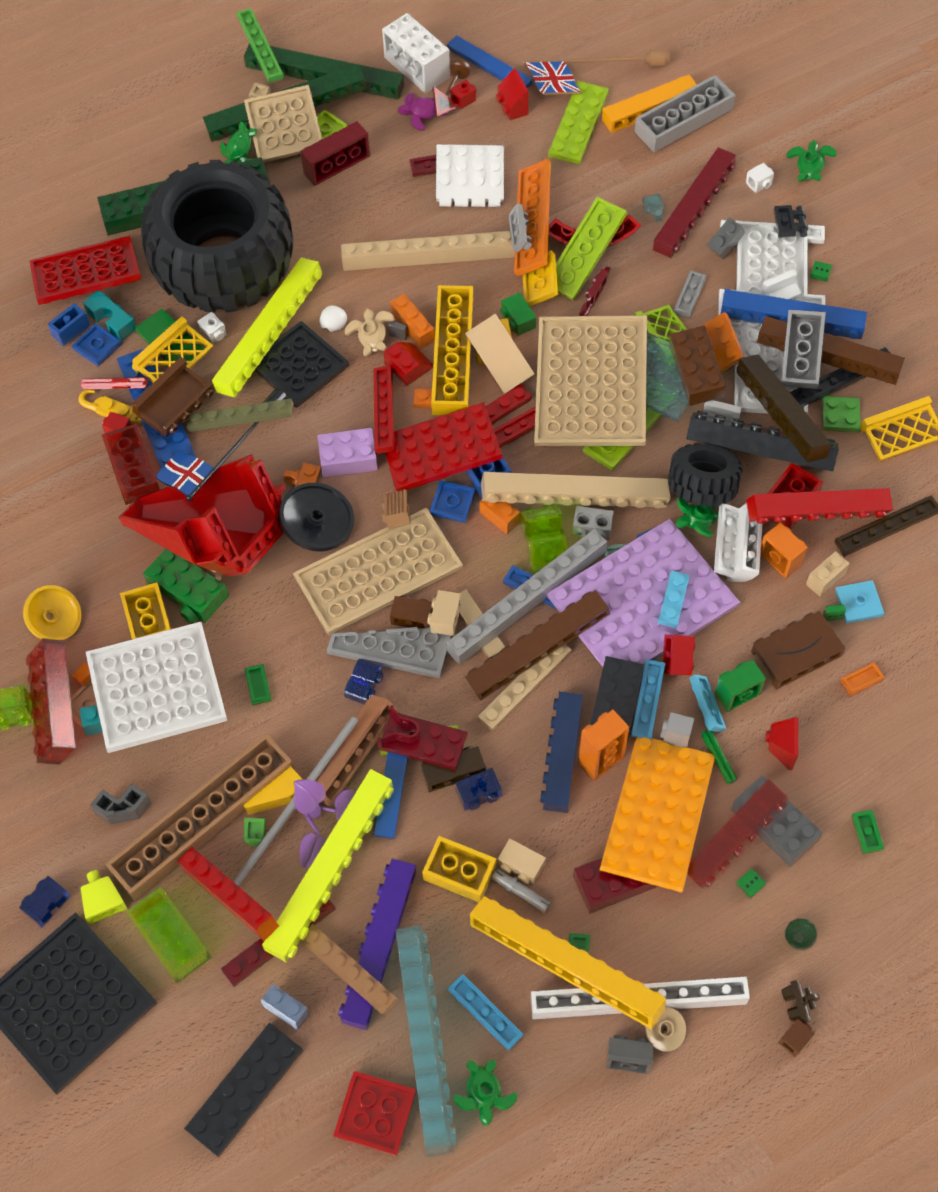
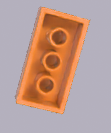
(603, 744)

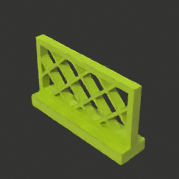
(655, 314)

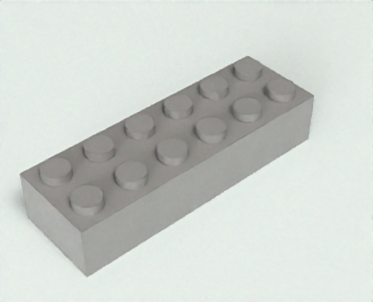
(684, 113)

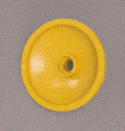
(60, 605)

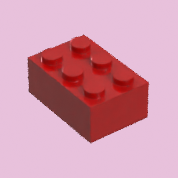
(795, 480)

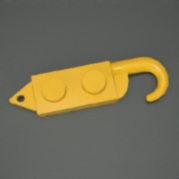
(104, 405)

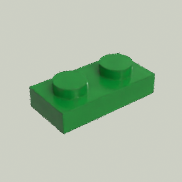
(867, 832)

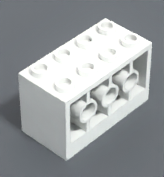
(416, 53)

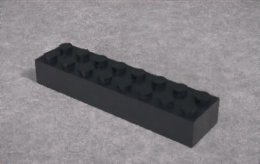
(752, 439)

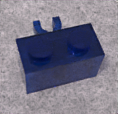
(478, 789)

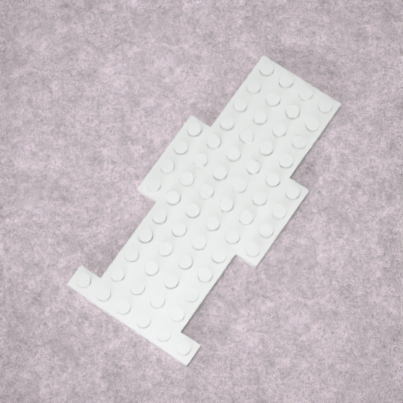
(760, 258)

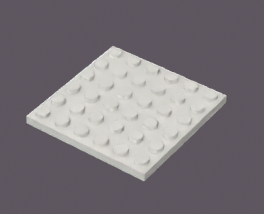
(155, 687)

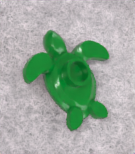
(238, 144)
(811, 161)
(696, 517)
(484, 1092)

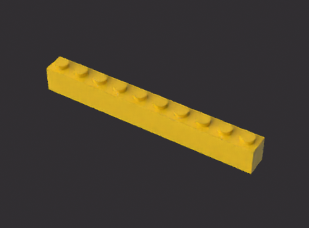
(568, 962)

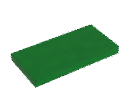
(155, 326)

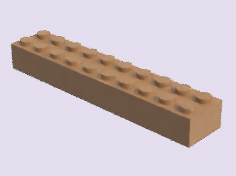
(197, 817)

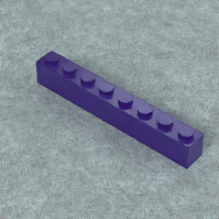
(380, 938)

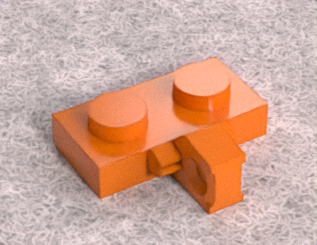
(308, 474)

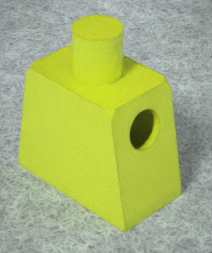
(100, 898)

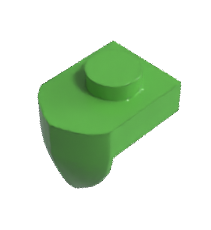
(254, 831)

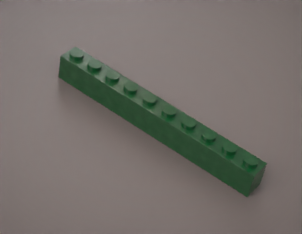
(309, 67)
(322, 89)

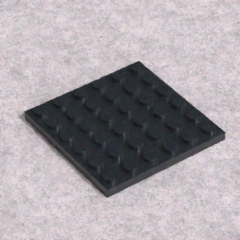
(69, 1002)

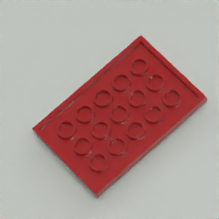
(84, 270)
(442, 447)

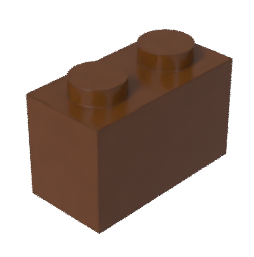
(410, 612)

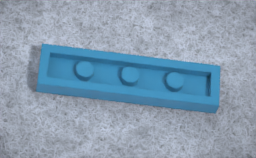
(648, 699)
(486, 1012)

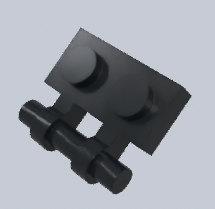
(785, 222)

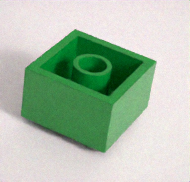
(739, 685)

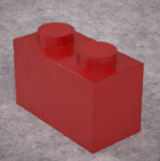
(678, 654)

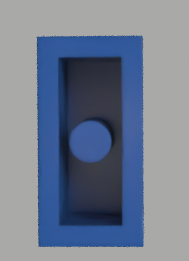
(68, 324)

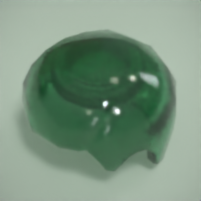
(801, 934)

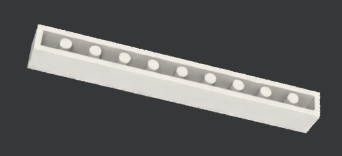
(677, 994)

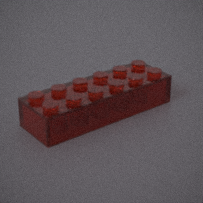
(50, 701)

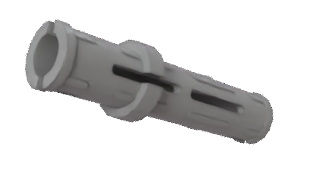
(512, 885)

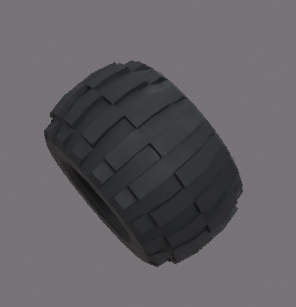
(211, 203)

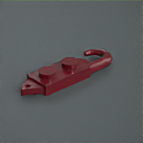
(594, 292)

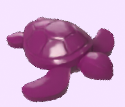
(420, 108)

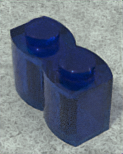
(363, 681)

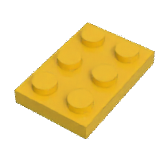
(541, 283)

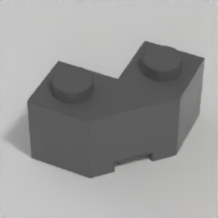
(127, 808)

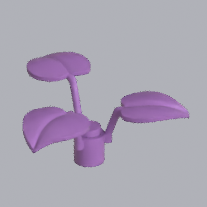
(307, 799)

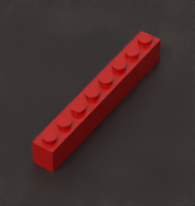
(819, 505)

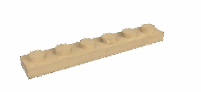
(521, 688)

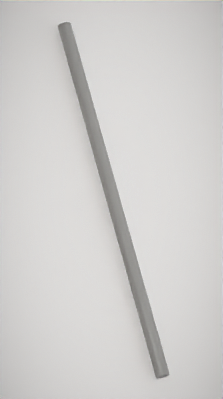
(291, 806)

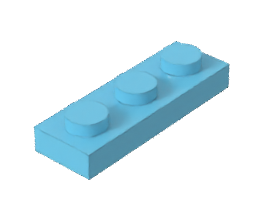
(673, 599)
(707, 703)

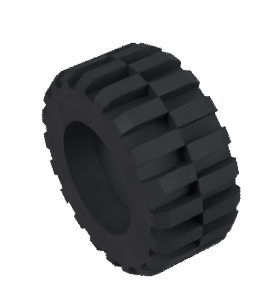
(705, 474)

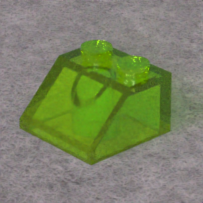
(541, 519)
(545, 547)

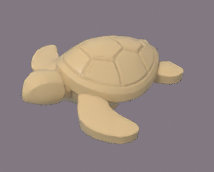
(371, 332)

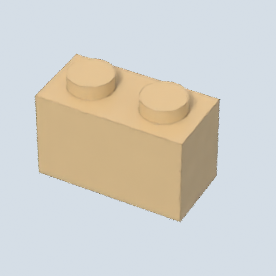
(827, 573)
(445, 612)
(521, 862)

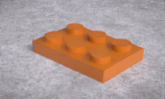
(724, 341)

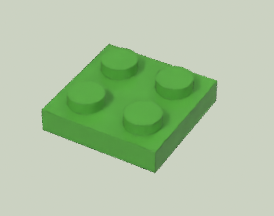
(841, 414)

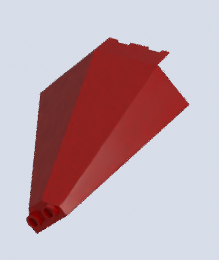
(224, 525)

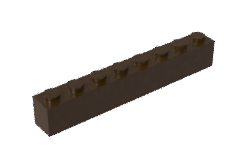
(783, 408)

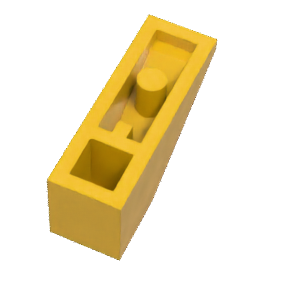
(275, 794)

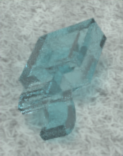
(654, 205)

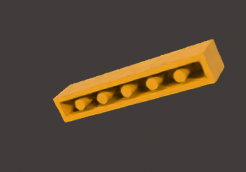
(625, 112)

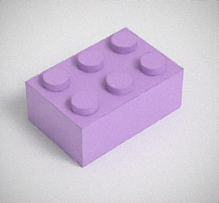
(347, 452)

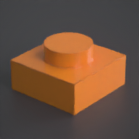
(422, 398)

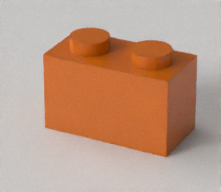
(501, 515)

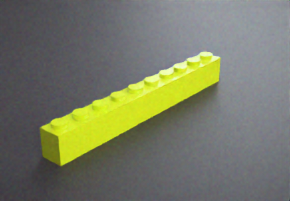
(267, 327)
(328, 866)

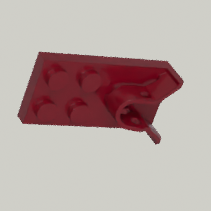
(422, 740)

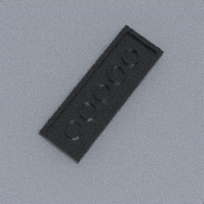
(243, 1089)

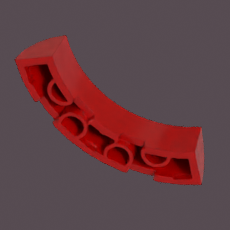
(564, 233)

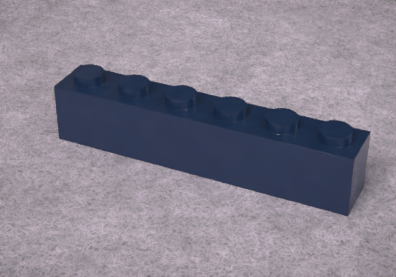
(562, 754)

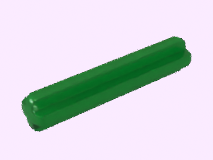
(720, 758)

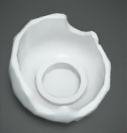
(333, 318)

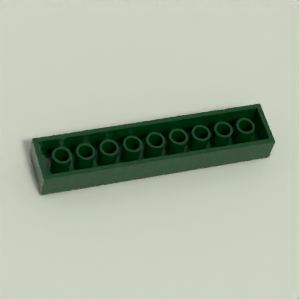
(124, 209)

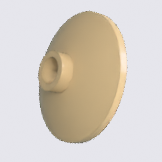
(674, 1031)

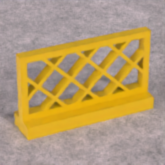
(163, 342)
(892, 417)

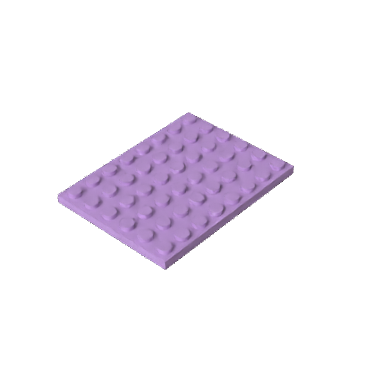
(634, 590)

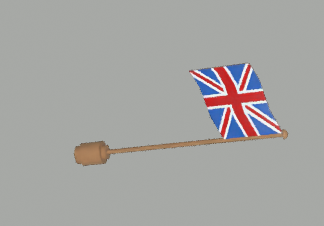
(555, 77)

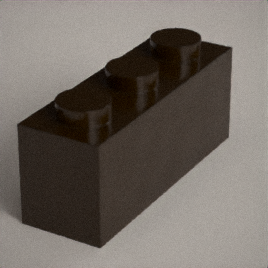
(441, 777)

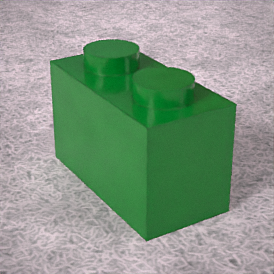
(519, 314)

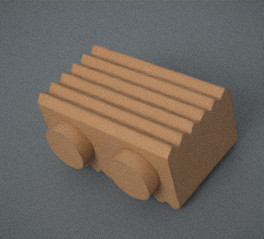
(396, 509)

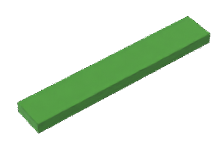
(260, 45)

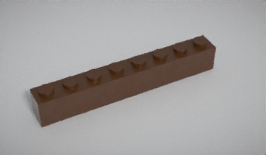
(840, 353)
(537, 645)

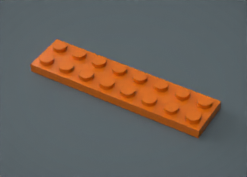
(535, 199)

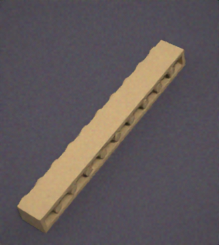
(427, 250)
(575, 490)

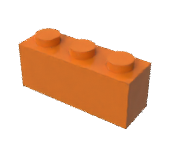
(417, 325)

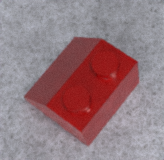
(513, 96)
(407, 361)

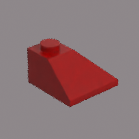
(784, 741)

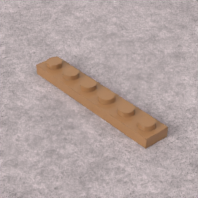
(350, 971)

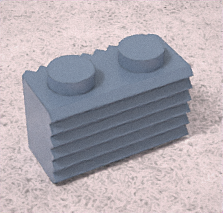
(285, 1007)

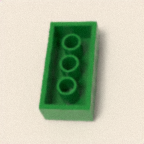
(186, 584)

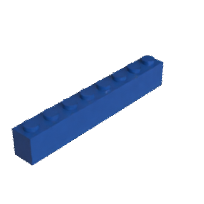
(755, 307)

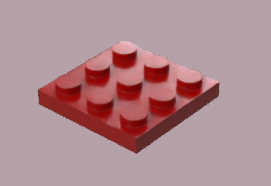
(375, 1113)

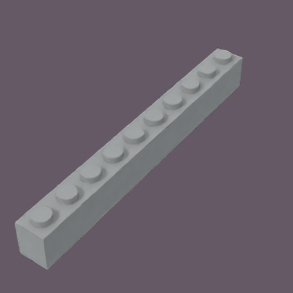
(526, 597)

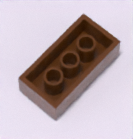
(697, 365)

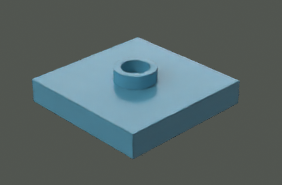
(860, 601)

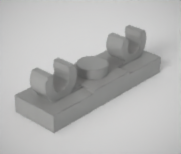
(518, 228)

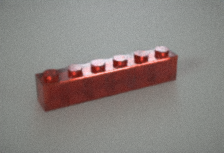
(736, 833)

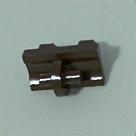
(801, 1011)

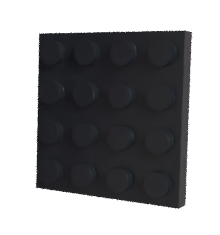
(300, 363)

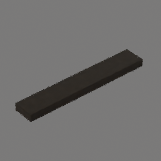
(887, 525)

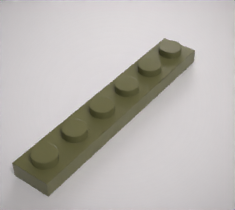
(240, 415)

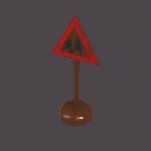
(459, 69)

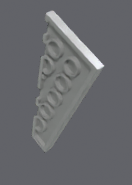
(400, 649)

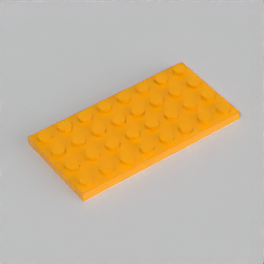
(658, 814)

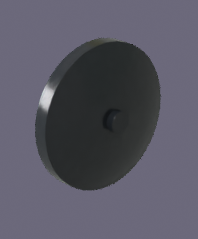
(316, 517)

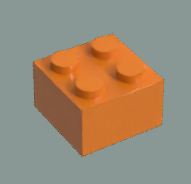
(783, 550)

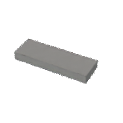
(690, 294)

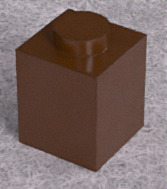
(796, 1037)

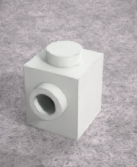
(759, 178)
(212, 328)

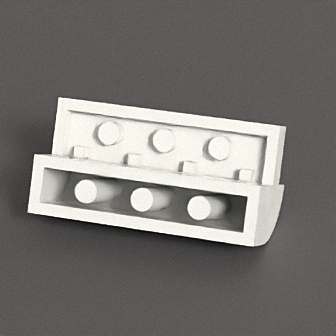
(737, 544)

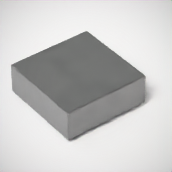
(397, 330)

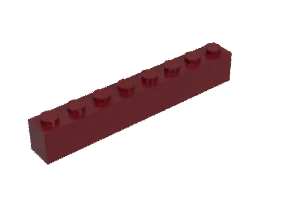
(694, 202)

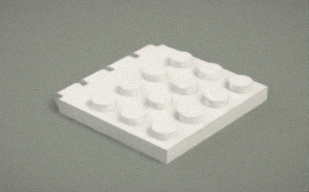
(470, 175)

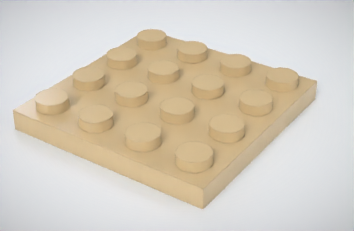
(283, 123)

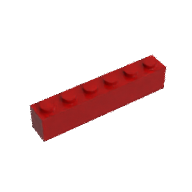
(228, 894)

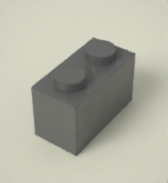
(726, 238)

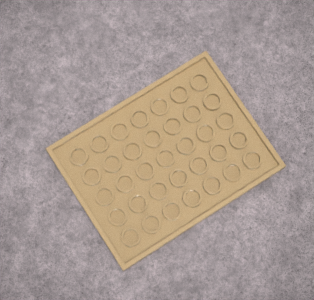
(591, 381)

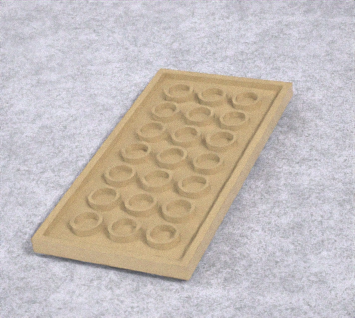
(376, 570)

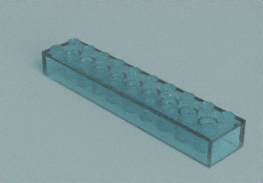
(425, 1046)

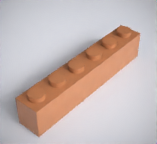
(355, 747)

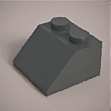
(629, 1054)

